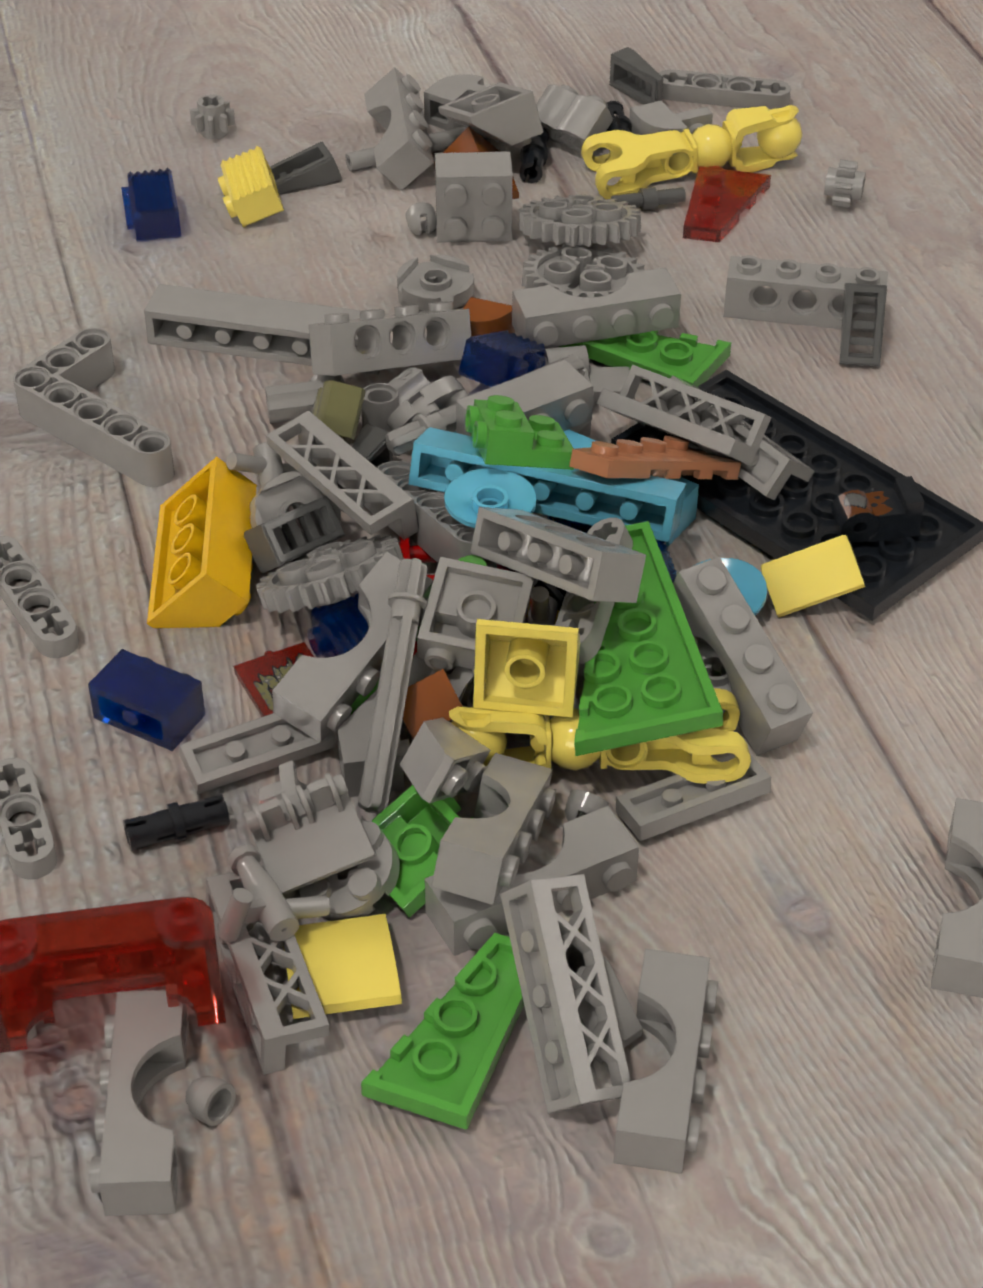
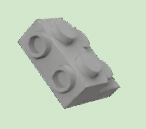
(456, 601)

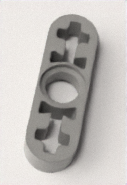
(36, 829)

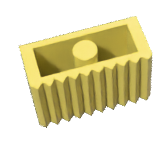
(249, 187)

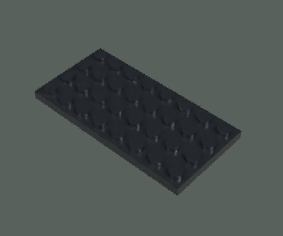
(803, 511)

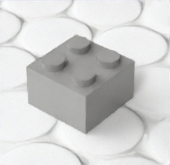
(473, 196)

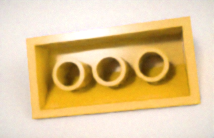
(201, 551)

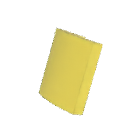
(349, 964)

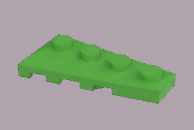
(457, 1045)

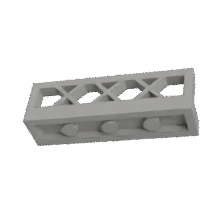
(677, 424)
(771, 463)
(344, 465)
(256, 991)
(554, 992)

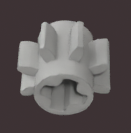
(212, 116)
(844, 183)

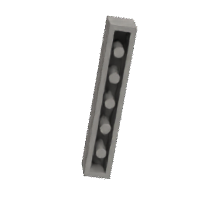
(235, 323)

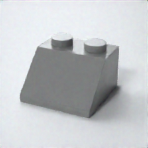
(498, 113)

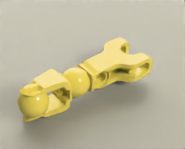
(651, 157)
(554, 740)

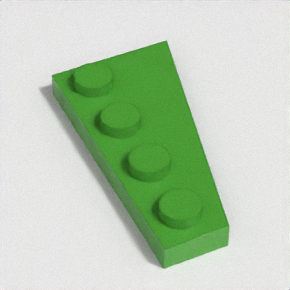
(661, 354)

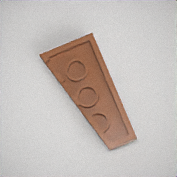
(652, 457)

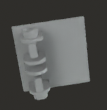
(309, 834)

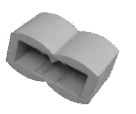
(572, 116)

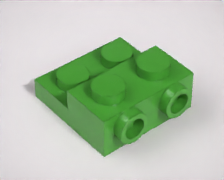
(510, 439)
(415, 833)

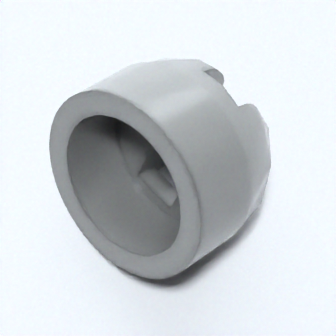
(413, 218)
(582, 803)
(210, 1099)

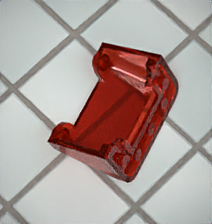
(105, 953)

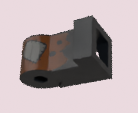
(880, 513)

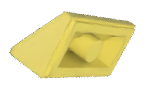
(812, 575)

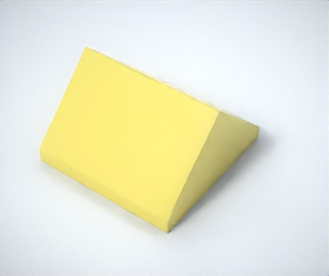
(525, 667)

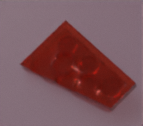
(719, 200)

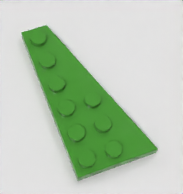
(648, 668)

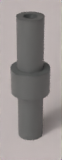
(650, 198)

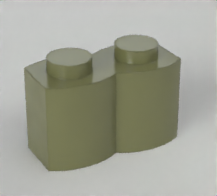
(340, 408)

